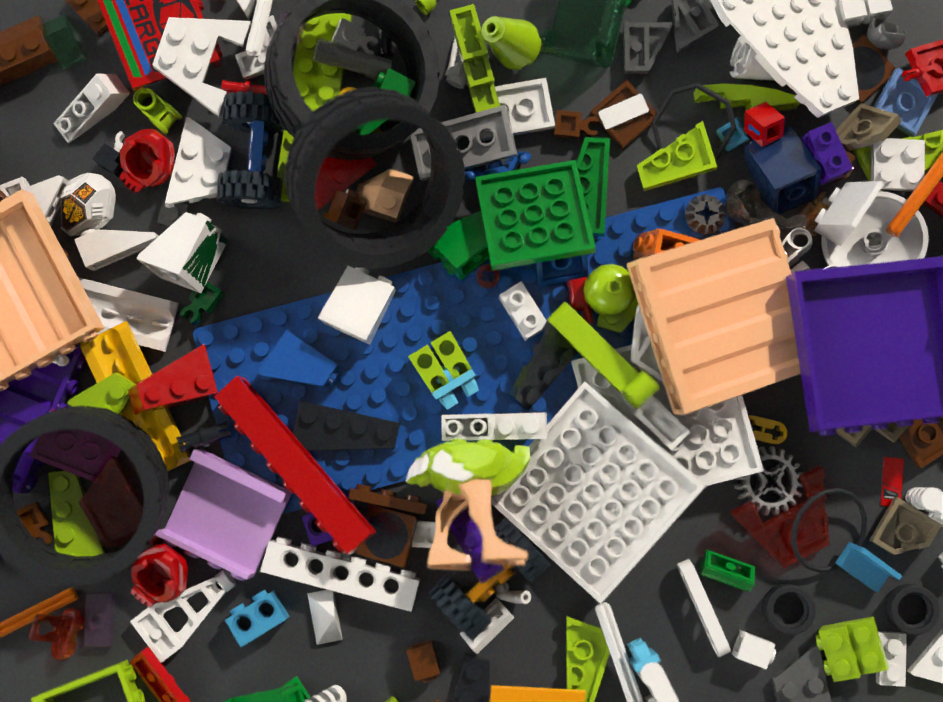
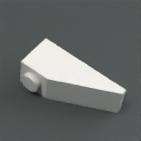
(105, 247)

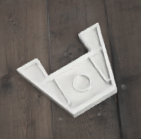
(187, 52)

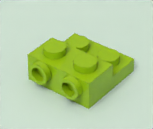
(852, 649)

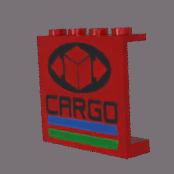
(138, 29)

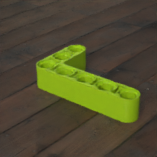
(602, 356)

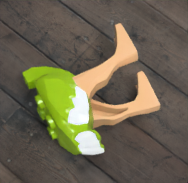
(469, 478)

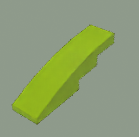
(474, 58)
(749, 96)

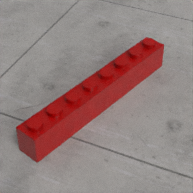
(295, 465)

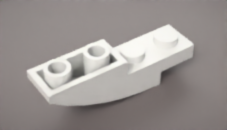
(494, 426)

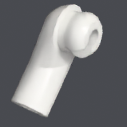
(513, 596)

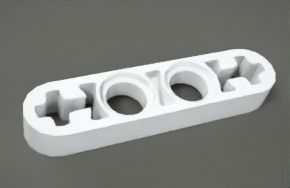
(703, 608)

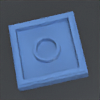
(906, 100)

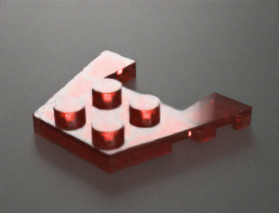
(777, 531)

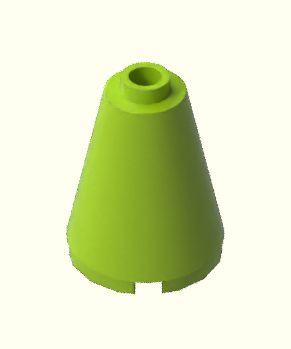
(512, 41)

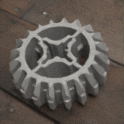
(776, 472)

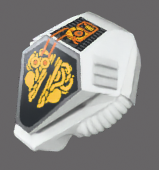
(86, 203)

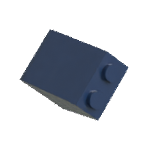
(784, 172)

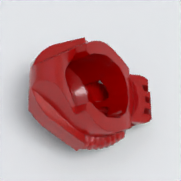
(146, 160)
(159, 575)

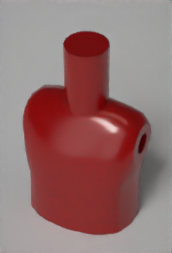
(577, 299)

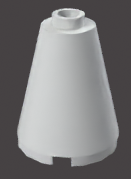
(746, 65)

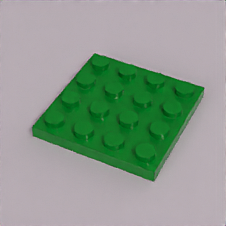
(534, 215)

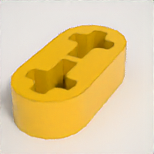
(764, 424)

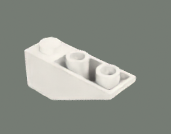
(92, 104)

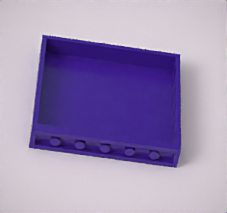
(870, 343)

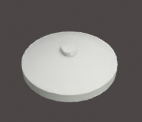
(870, 241)

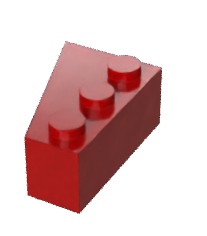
(176, 384)

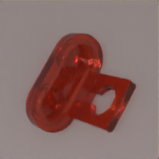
(63, 634)

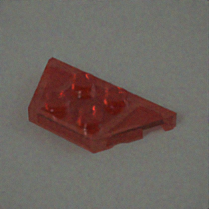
(113, 506)

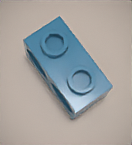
(259, 621)

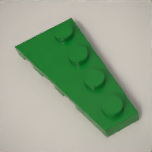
(593, 174)

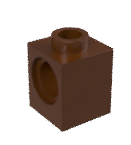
(423, 661)

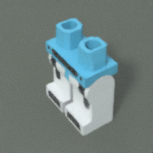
(645, 663)

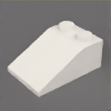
(846, 209)

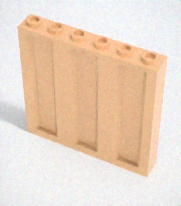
(40, 294)
(719, 315)

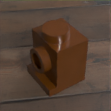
(346, 209)

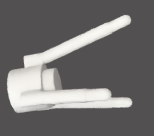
(455, 74)

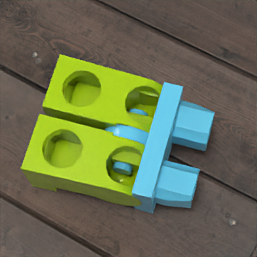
(450, 375)

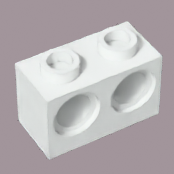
(523, 310)

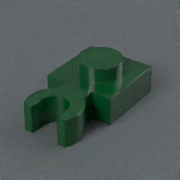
(202, 302)

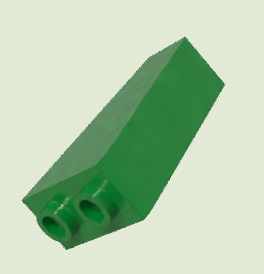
(462, 246)

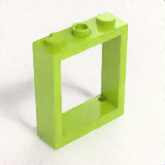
(126, 674)

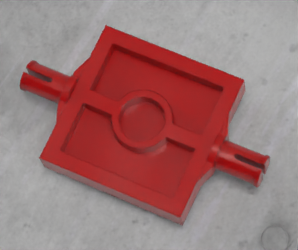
(926, 67)

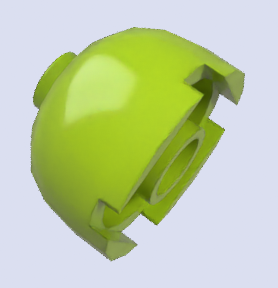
(609, 289)

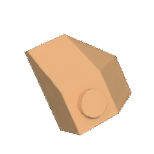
(386, 194)

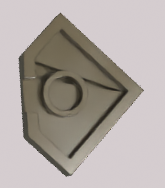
(866, 126)
(904, 528)

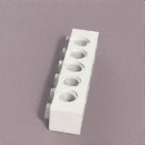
(276, 564)

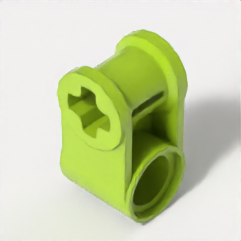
(159, 112)

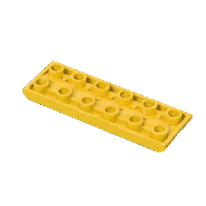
(119, 352)

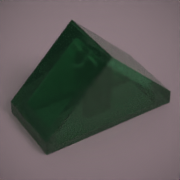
(63, 41)

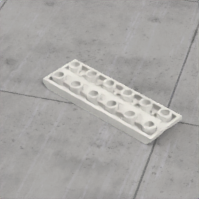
(147, 315)

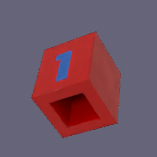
(764, 124)

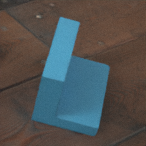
(865, 567)

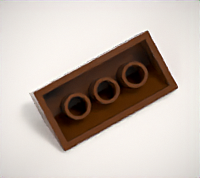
(23, 50)

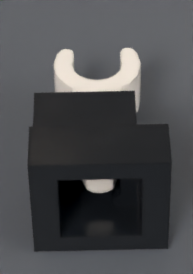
(109, 158)

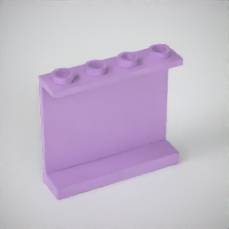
(225, 515)

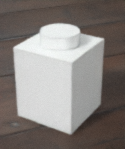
(754, 649)

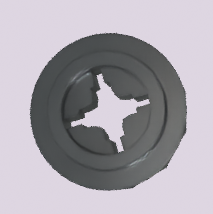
(697, 222)

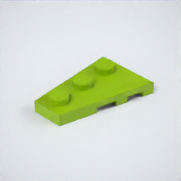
(680, 160)
(585, 657)

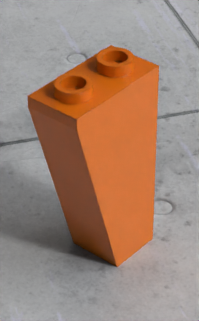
(658, 241)

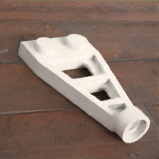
(157, 631)

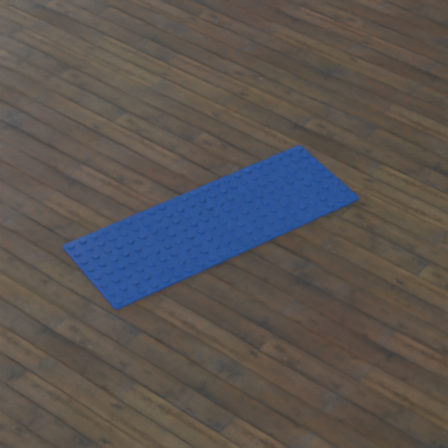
(381, 378)

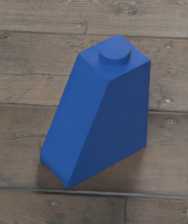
(299, 363)

